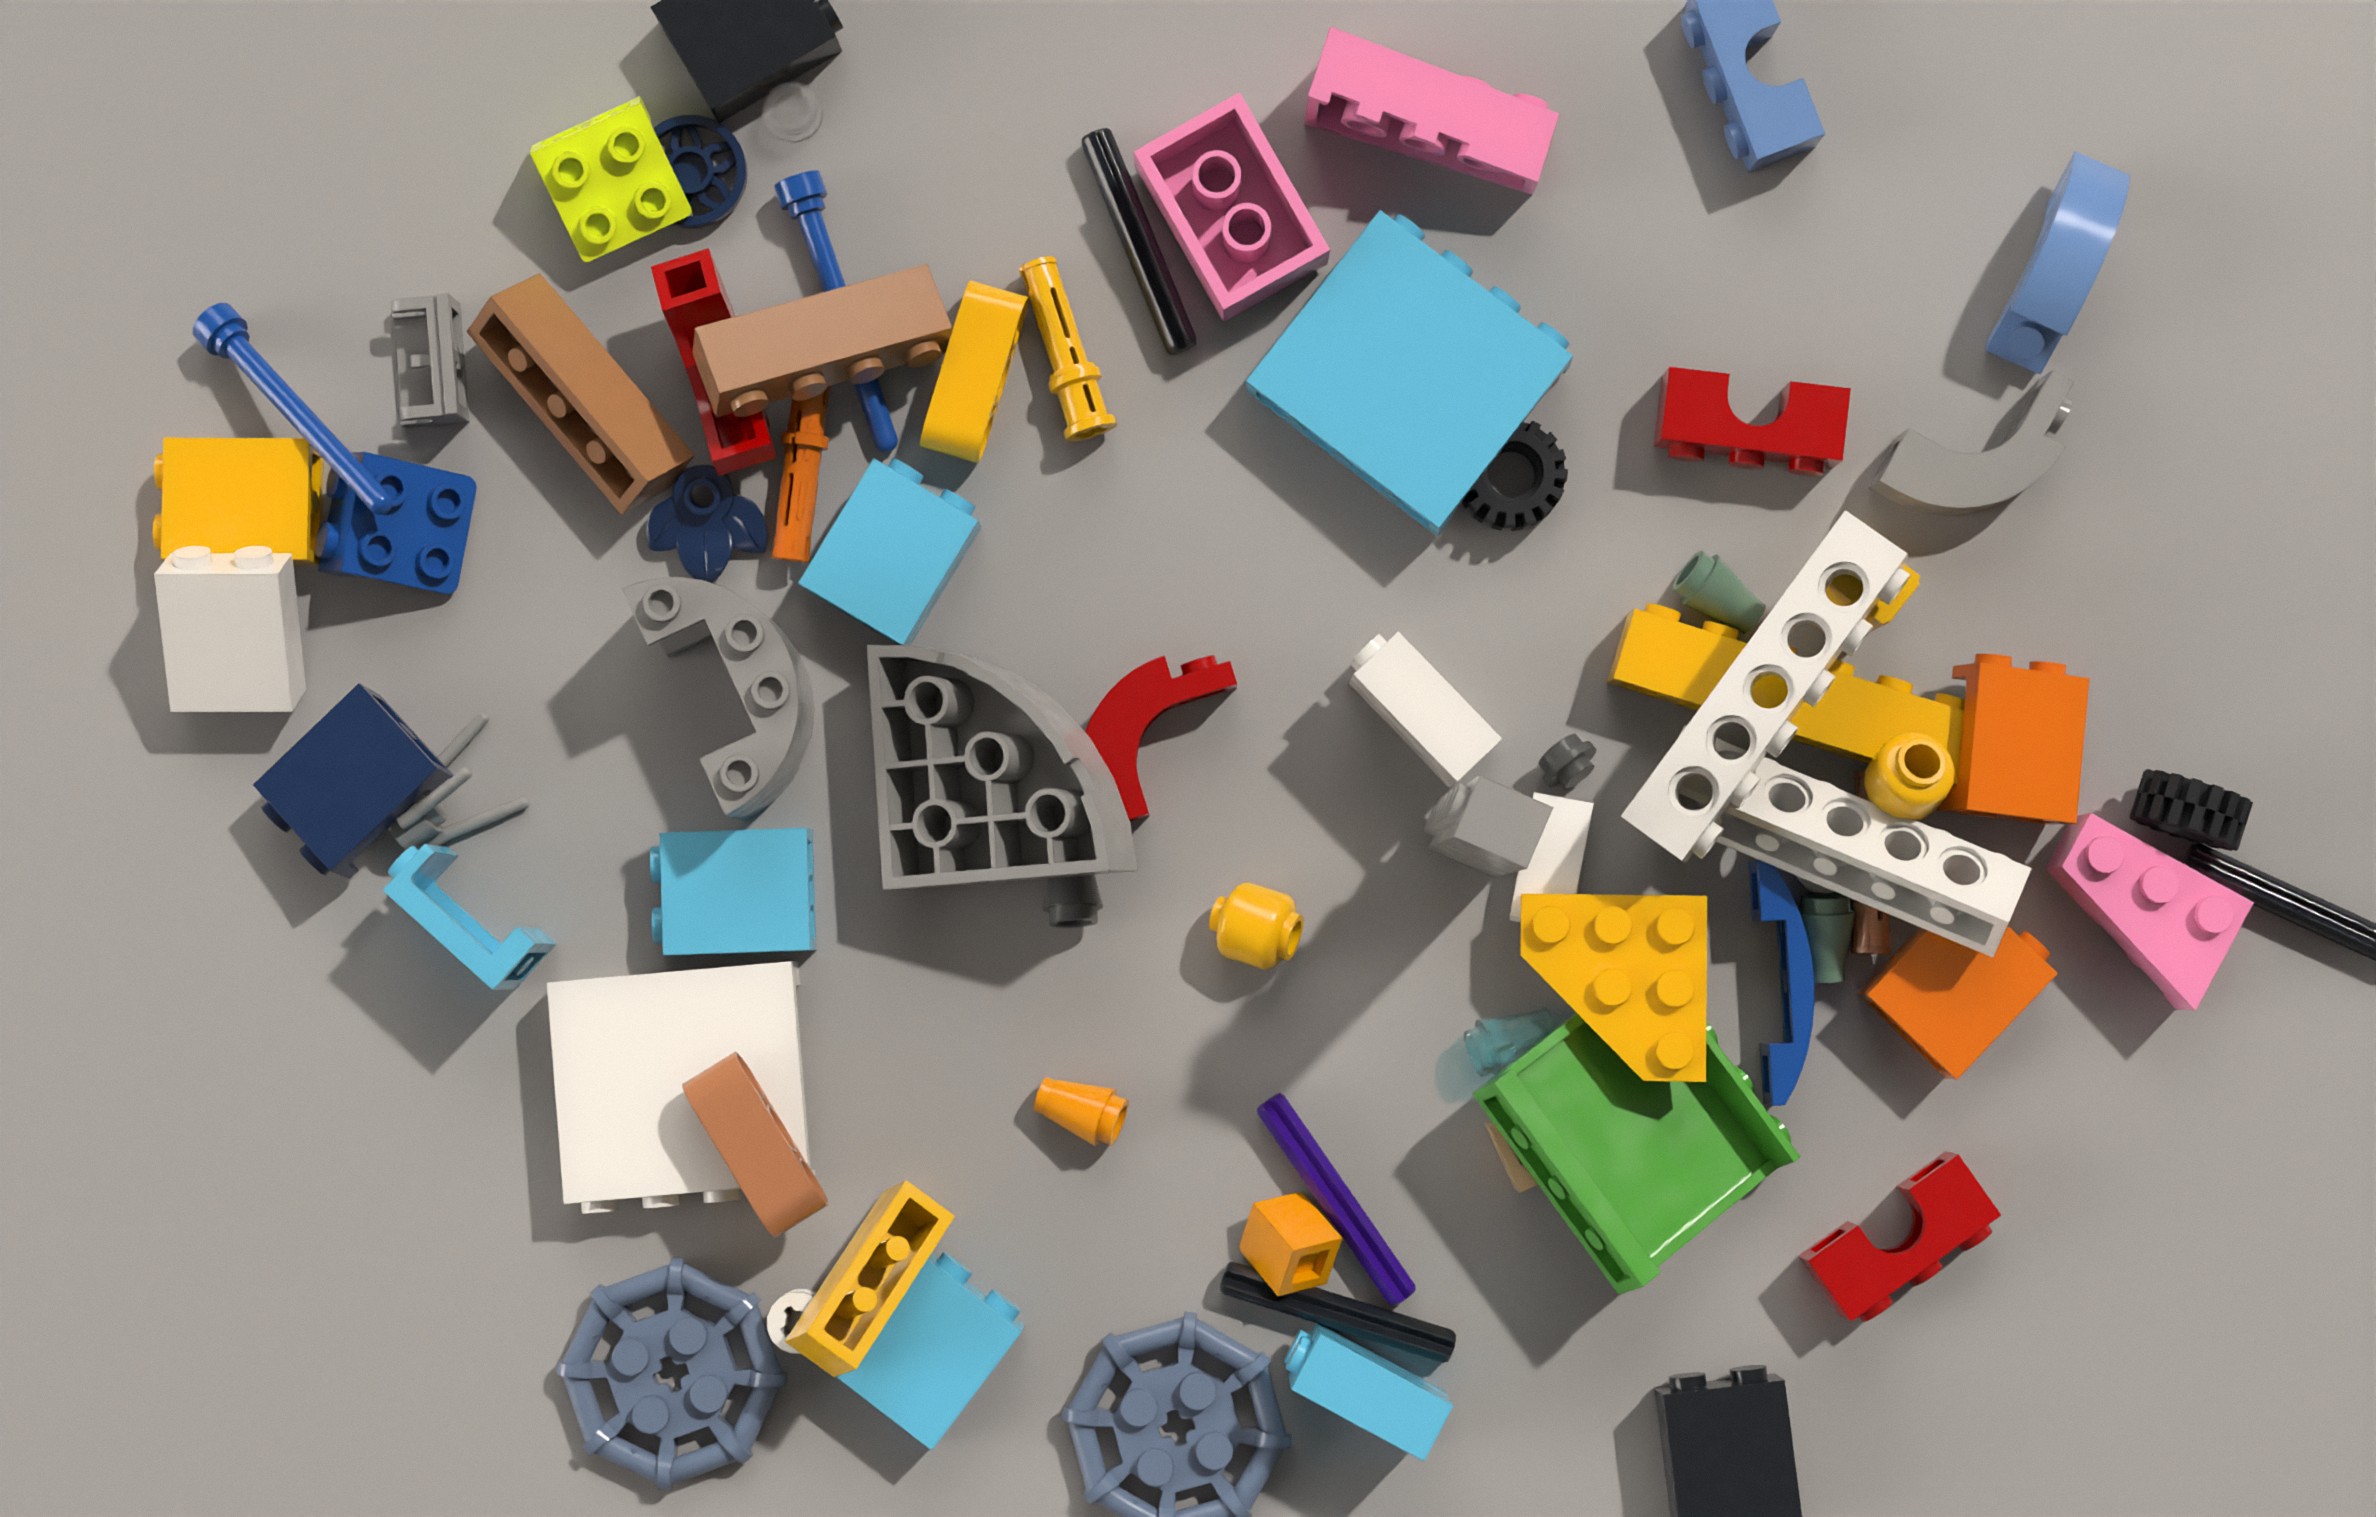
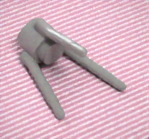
(424, 817)

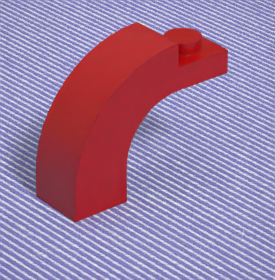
(693, 297)
(1133, 707)

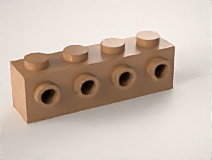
(821, 341)
(580, 390)

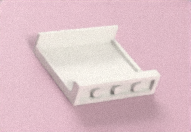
(621, 1070)

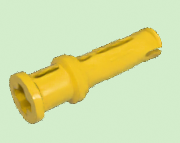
(1073, 376)

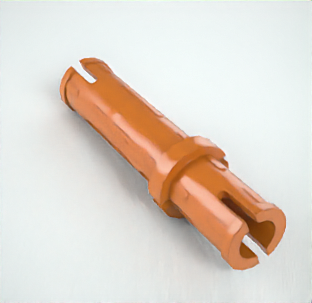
(799, 481)

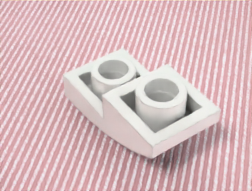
(1559, 853)

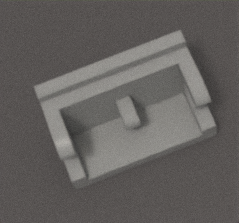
(430, 360)

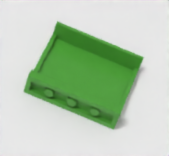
(1628, 1157)

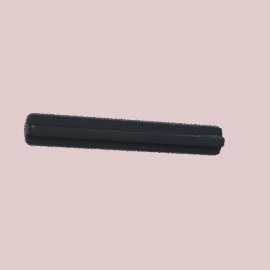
(1138, 241)
(2285, 900)
(1342, 1314)

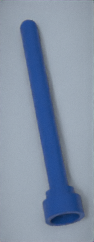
(803, 198)
(225, 334)

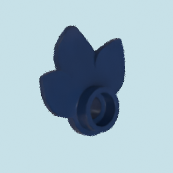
(706, 532)

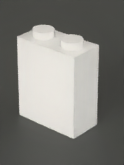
(230, 630)
(1421, 707)

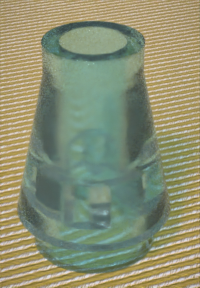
(1503, 1039)

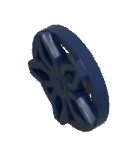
(697, 171)

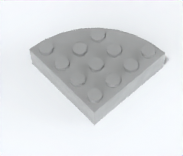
(984, 777)

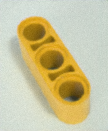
(974, 371)

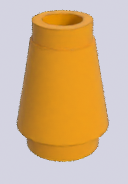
(1083, 1109)

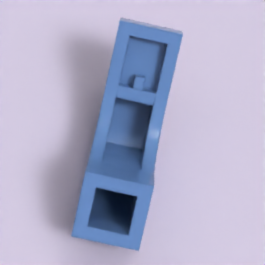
(2064, 263)

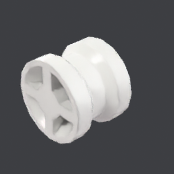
(778, 1317)

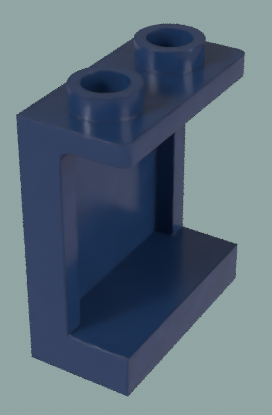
(349, 780)

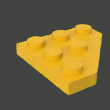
(1629, 972)

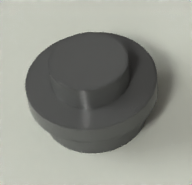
(1567, 762)

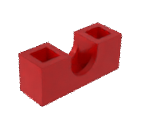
(1698, 421)
(1946, 1212)

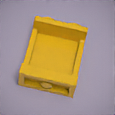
(239, 495)

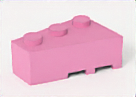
(2151, 905)

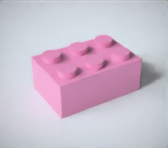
(1231, 207)

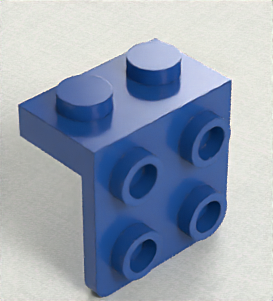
(412, 544)

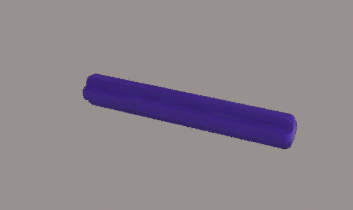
(1336, 1199)

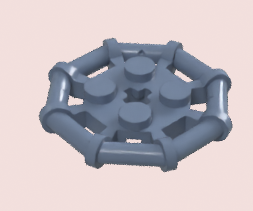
(1195, 1396)
(655, 1406)

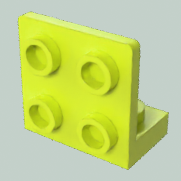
(610, 180)

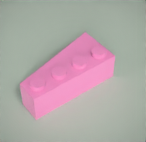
(1428, 113)

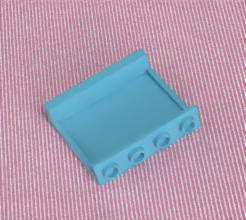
(1409, 370)

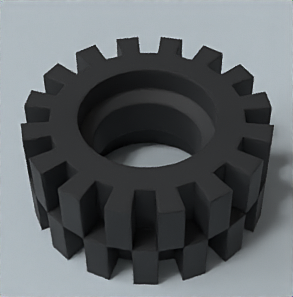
(1539, 500)
(2191, 809)

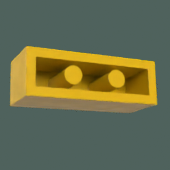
(870, 1279)

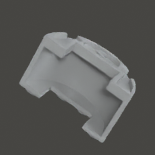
(763, 669)

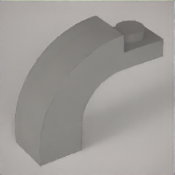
(1950, 482)

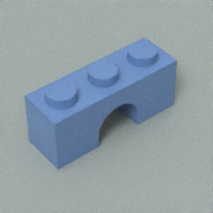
(1763, 119)

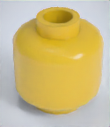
(1909, 776)
(1256, 925)

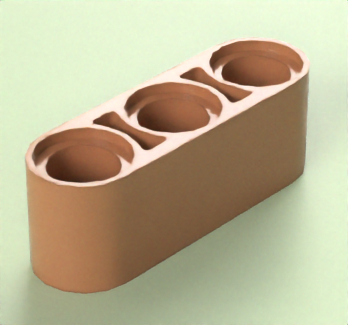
(755, 1144)

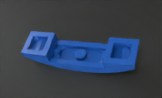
(1784, 1060)

